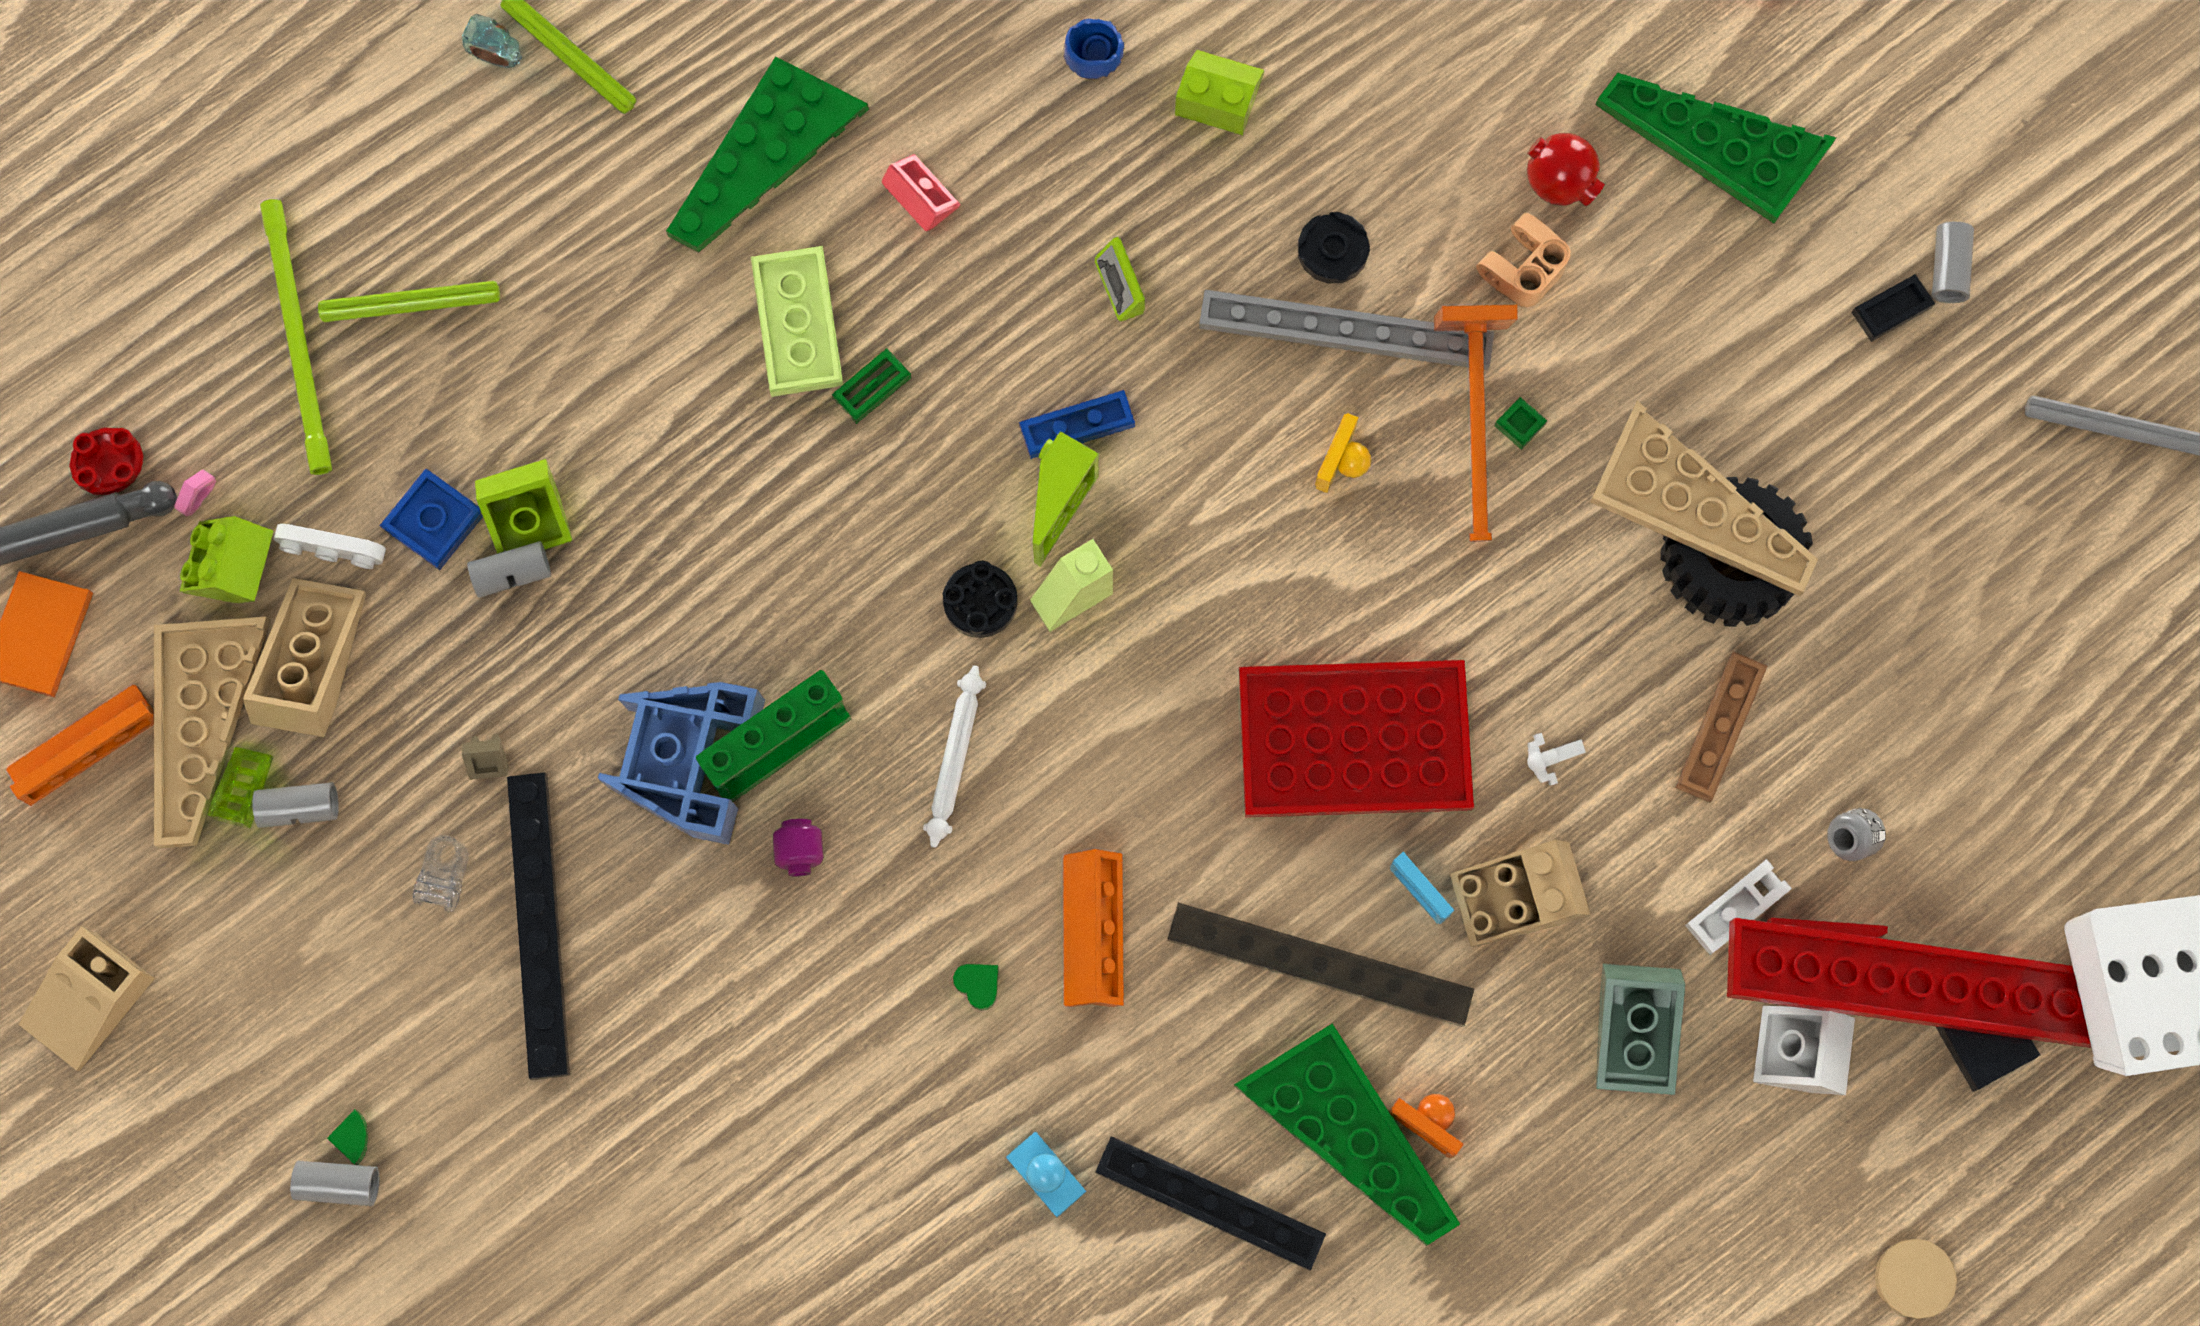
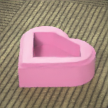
(194, 491)

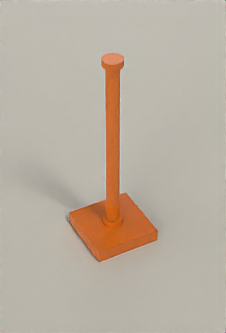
(1475, 322)

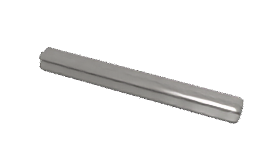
(2113, 424)

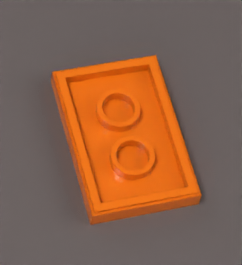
(40, 632)

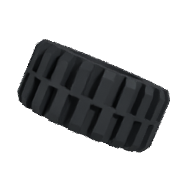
(1722, 596)

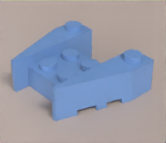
(662, 751)

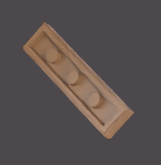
(1721, 727)

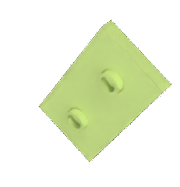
(796, 321)

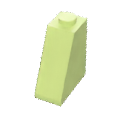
(1073, 585)

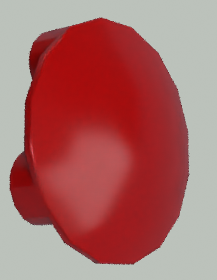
(106, 460)

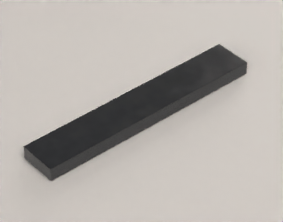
(1210, 1203)

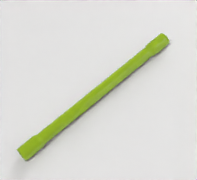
(315, 441)

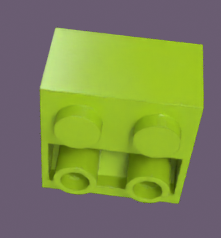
(226, 559)

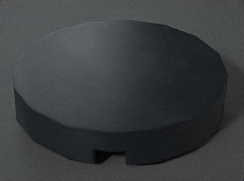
(1333, 247)

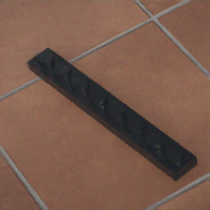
(538, 926)

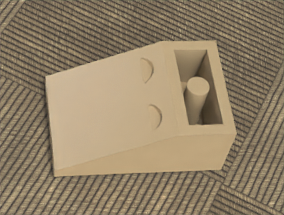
(1520, 893)
(84, 997)

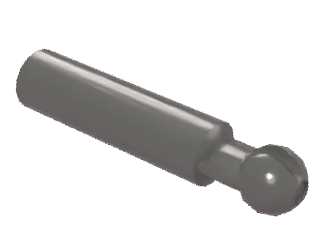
(83, 521)

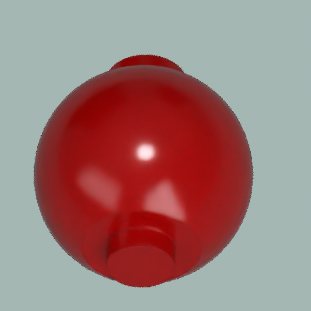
(1564, 170)

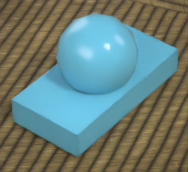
(1046, 1174)

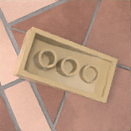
(305, 658)

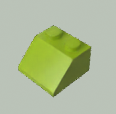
(1218, 92)
(523, 507)

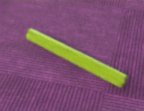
(570, 54)
(409, 301)

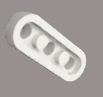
(329, 545)

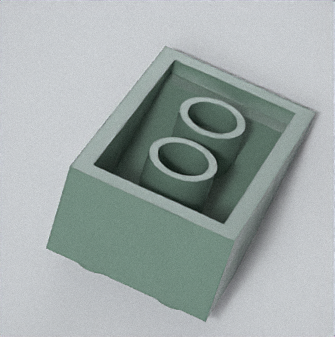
(1639, 1028)

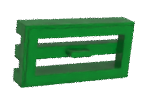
(879, 397)

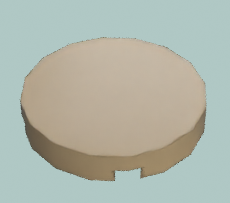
(1915, 1278)

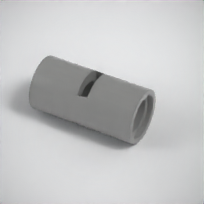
(1953, 262)
(509, 569)
(288, 804)
(335, 1183)

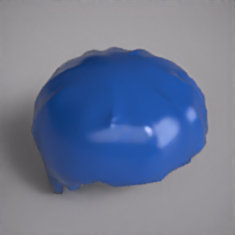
(1093, 48)

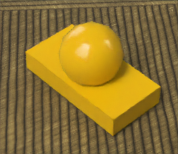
(1348, 457)

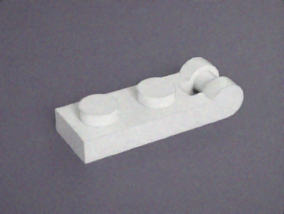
(1740, 901)

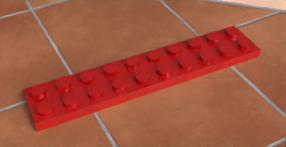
(1904, 982)

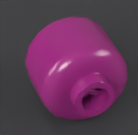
(797, 847)

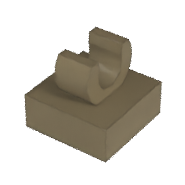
(485, 758)

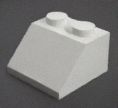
(1804, 1049)

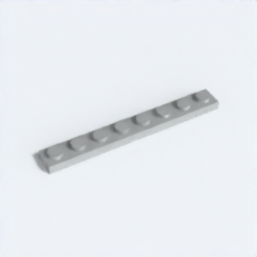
(1337, 329)

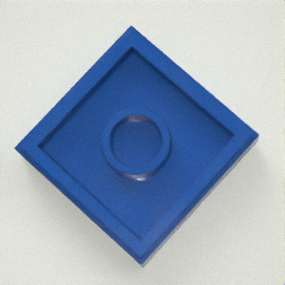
(432, 519)

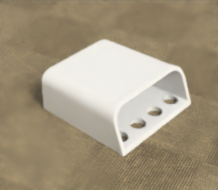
(2140, 983)

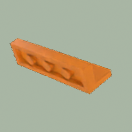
(81, 745)
(1093, 928)

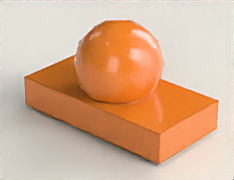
(1430, 1121)

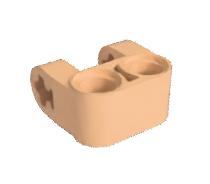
(1541, 242)

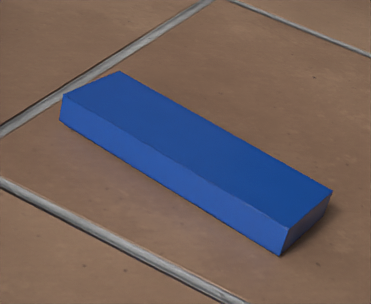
(1081, 422)

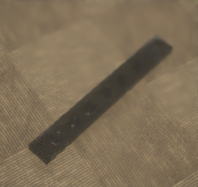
(1321, 964)

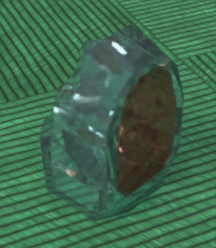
(490, 42)

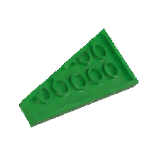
(767, 143)
(1729, 146)
(1338, 1115)

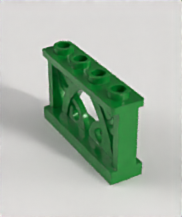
(774, 737)

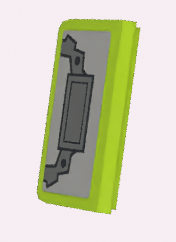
(1120, 280)

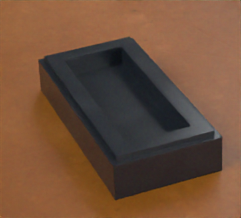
(1893, 307)

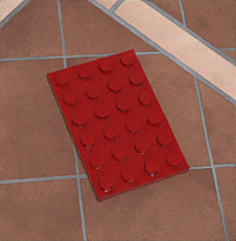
(1355, 738)

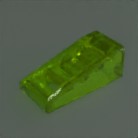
(218, 808)

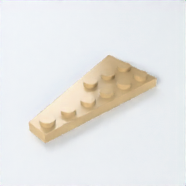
(1688, 500)
(197, 703)

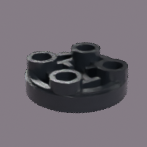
(980, 600)

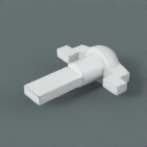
(1539, 761)

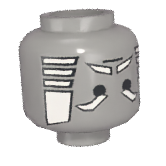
(1856, 834)

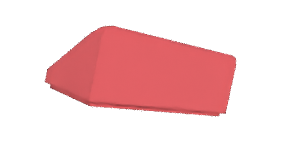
(919, 192)

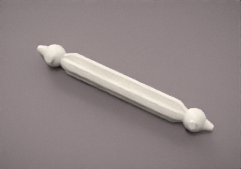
(954, 756)

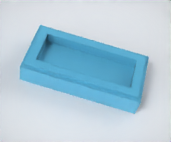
(1421, 888)

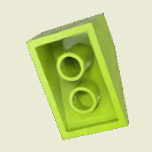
(1064, 481)

